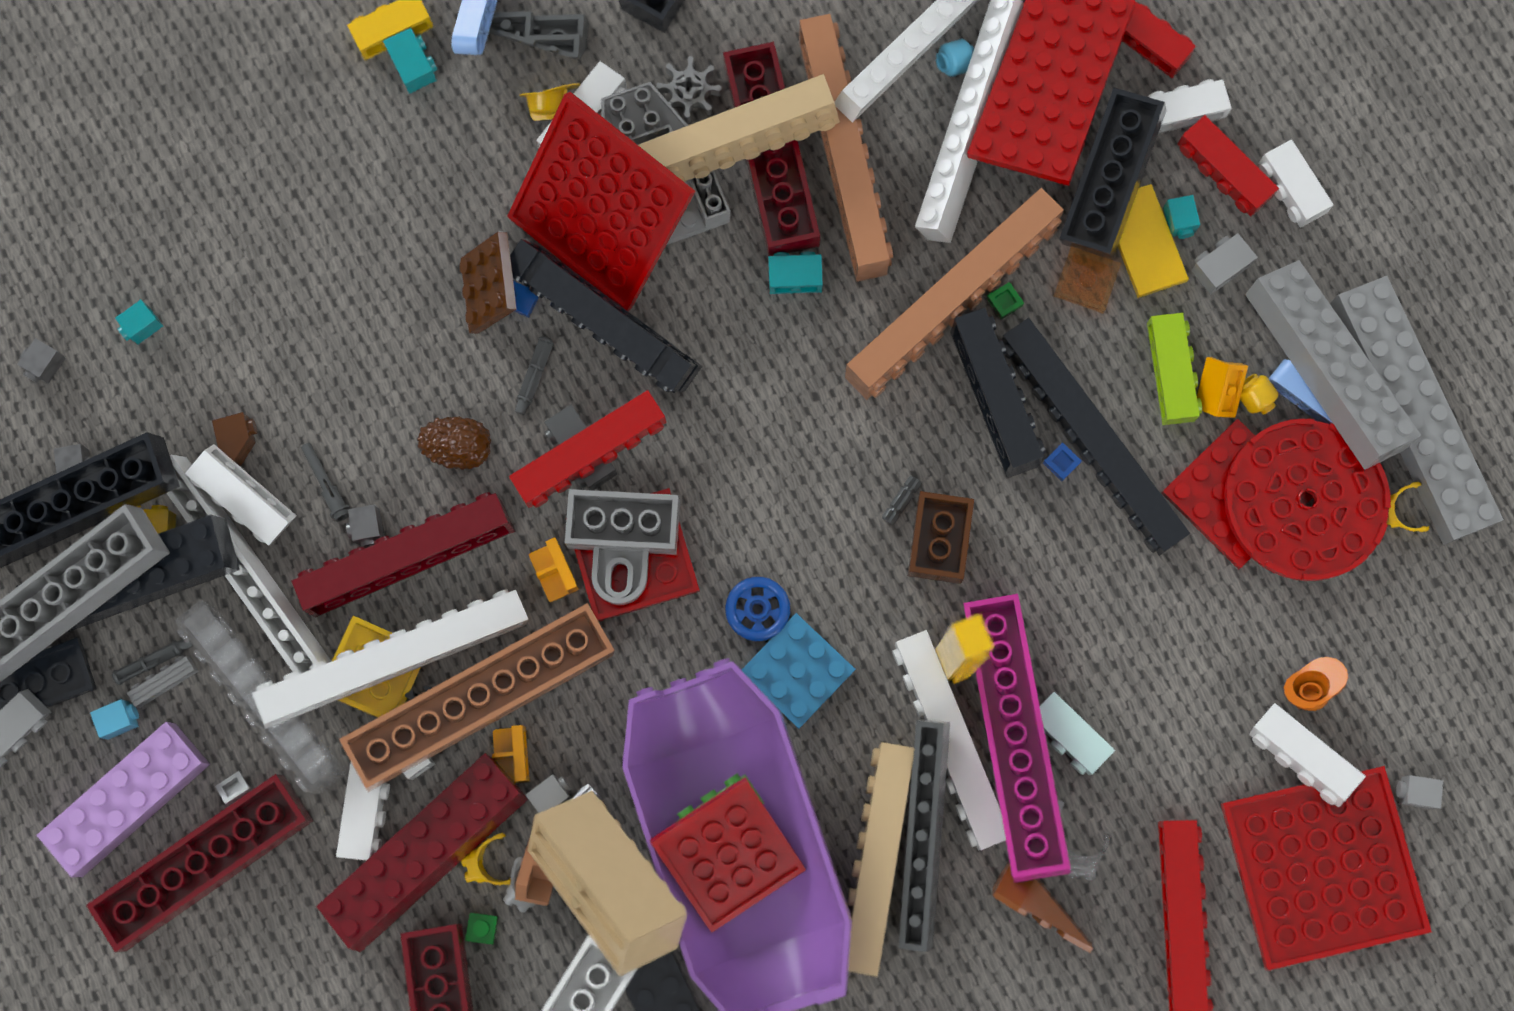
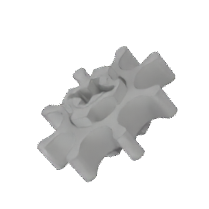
(699, 92)

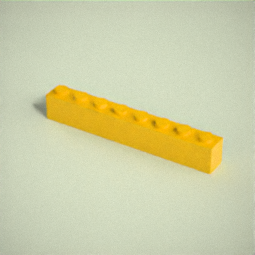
(964, 649)

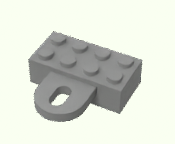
(624, 532)

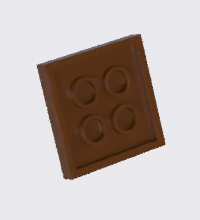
(488, 283)

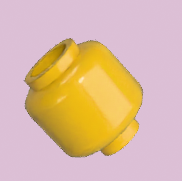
(1258, 394)

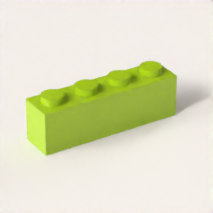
(1173, 368)

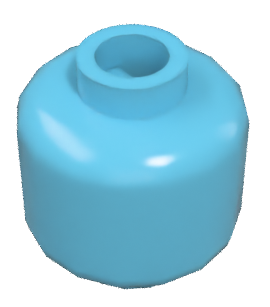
(954, 57)

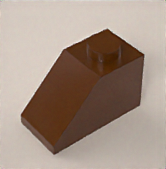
(235, 436)

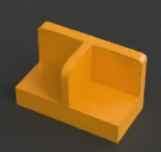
(1221, 387)
(553, 571)
(512, 752)

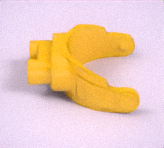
(1392, 518)
(475, 867)

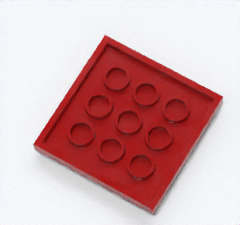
(1201, 490)
(667, 579)
(727, 854)

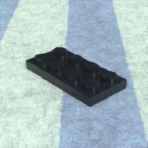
(52, 675)

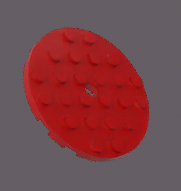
(1281, 531)

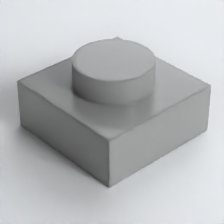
(233, 788)

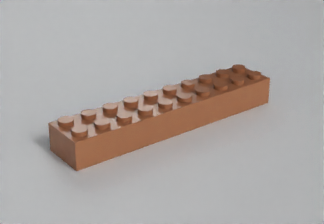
(847, 155)
(953, 294)
(477, 697)

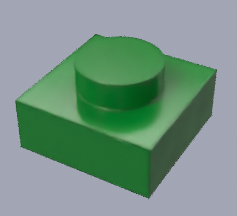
(1005, 300)
(481, 928)

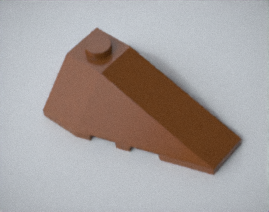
(1035, 898)

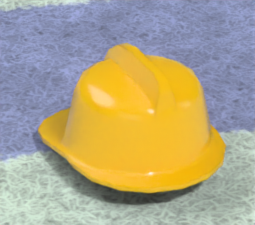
(545, 103)

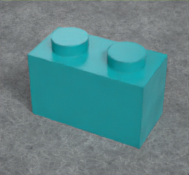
(410, 60)
(795, 273)

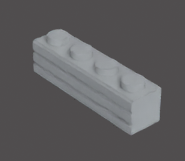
(162, 682)

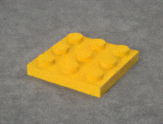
(385, 695)

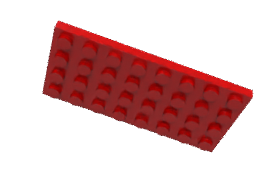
(1050, 86)

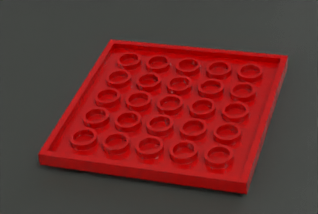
(599, 201)
(1325, 873)

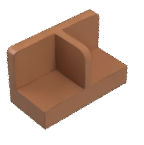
(532, 883)

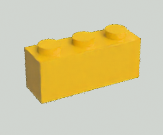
(386, 22)

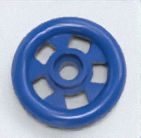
(736, 616)

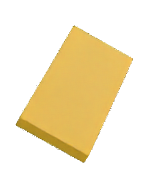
(1149, 247)

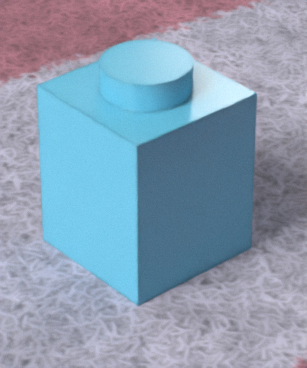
(115, 719)

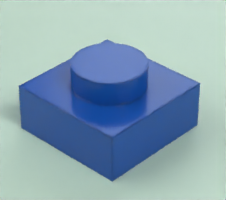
(1062, 461)

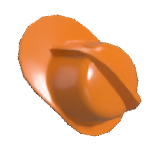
(1316, 683)

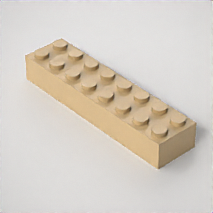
(746, 130)
(878, 854)

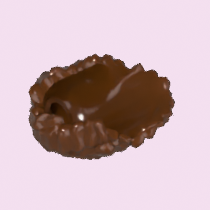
(455, 442)

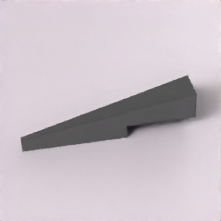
(553, 33)

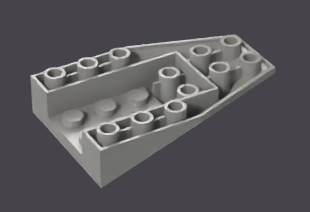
(645, 115)

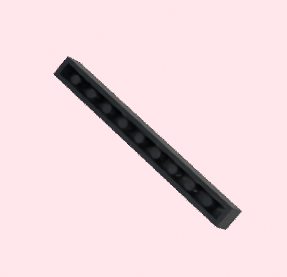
(1094, 437)

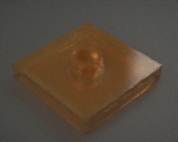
(1087, 280)

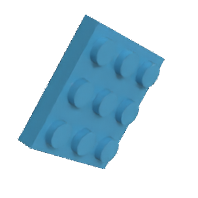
(798, 670)

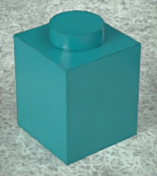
(1181, 216)
(138, 322)

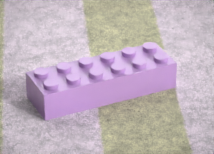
(123, 800)

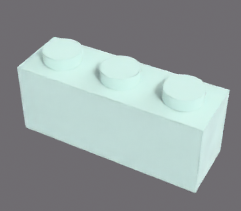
(1073, 735)

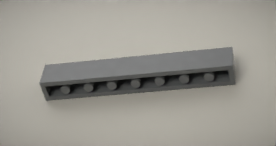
(924, 835)

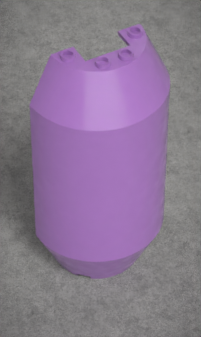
(679, 748)

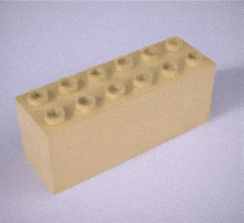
(606, 882)

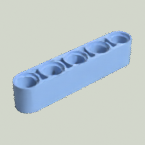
(472, 26)
(1294, 388)

